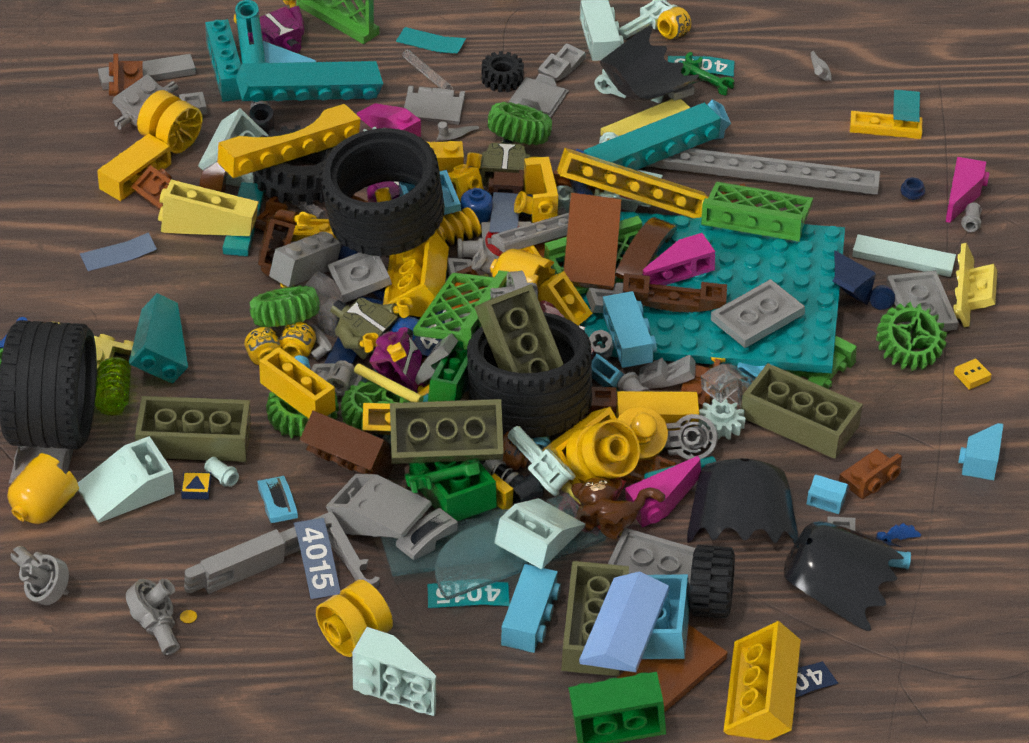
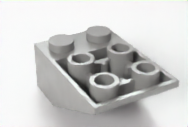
(376, 507)

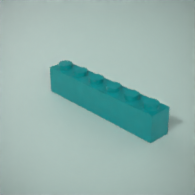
(309, 81)
(660, 138)

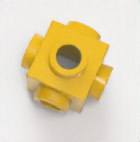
(465, 178)

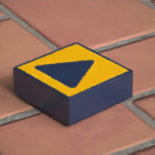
(196, 485)

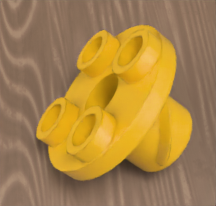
(649, 429)

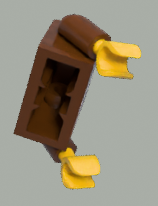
(278, 234)

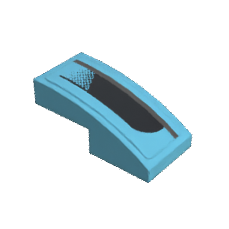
(277, 499)

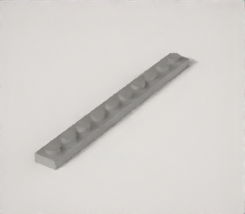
(773, 170)

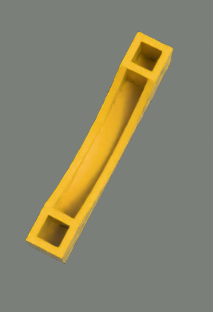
(250, 154)

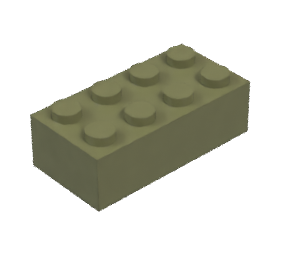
(519, 332)
(801, 410)
(196, 427)
(446, 431)
(586, 596)

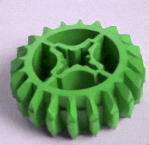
(519, 123)
(284, 306)
(925, 333)
(364, 393)
(288, 419)

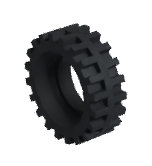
(291, 181)

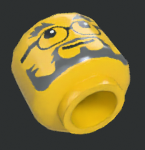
(674, 23)
(298, 339)
(260, 343)

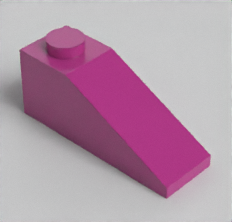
(390, 117)
(966, 185)
(682, 261)
(673, 483)

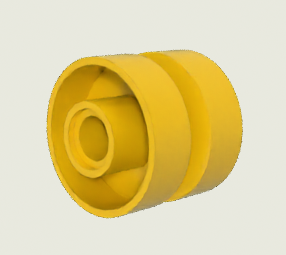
(170, 120)
(603, 450)
(349, 613)

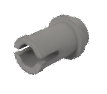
(971, 220)

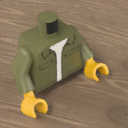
(498, 158)
(366, 321)

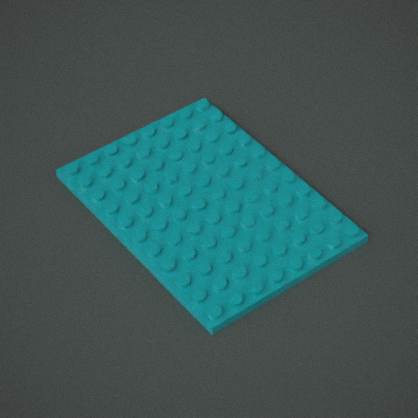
(743, 263)

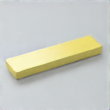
(646, 117)

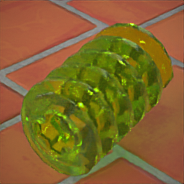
(113, 386)

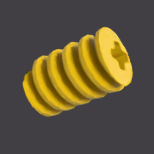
(458, 224)

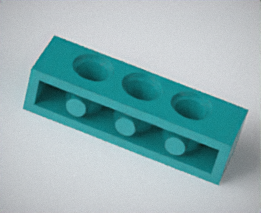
(223, 58)

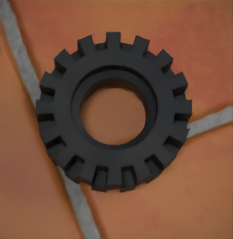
(502, 71)

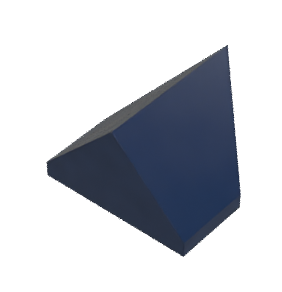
(853, 278)

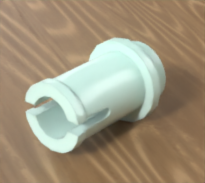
(226, 475)

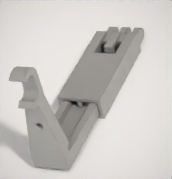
(265, 553)

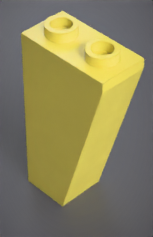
(205, 211)

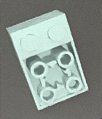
(127, 480)
(536, 531)
(392, 672)

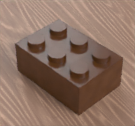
(347, 446)

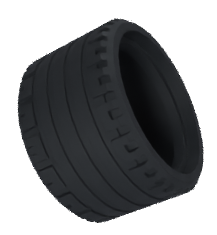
(377, 158)
(48, 384)
(539, 401)

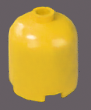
(534, 267)
(41, 490)

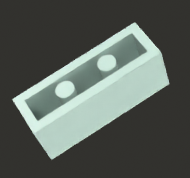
(599, 28)

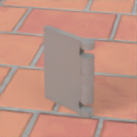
(435, 104)

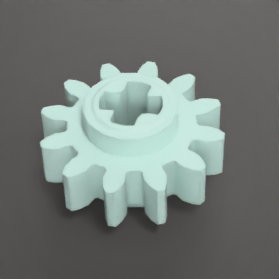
(724, 417)

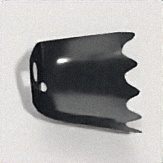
(642, 71)
(742, 497)
(841, 569)

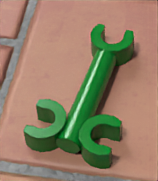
(694, 68)
(425, 480)

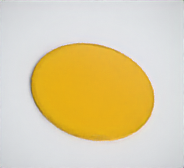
(188, 616)

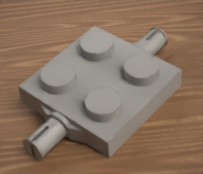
(133, 98)

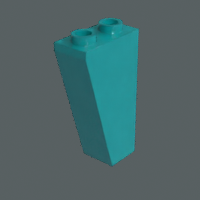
(160, 340)

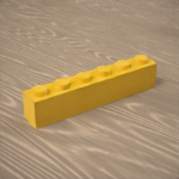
(631, 183)

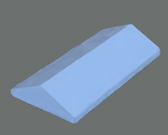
(625, 622)

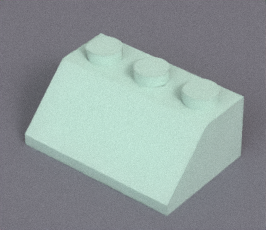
(232, 126)

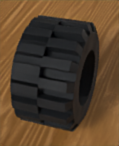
(712, 581)

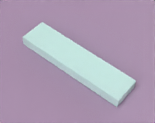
(903, 255)

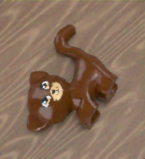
(600, 506)

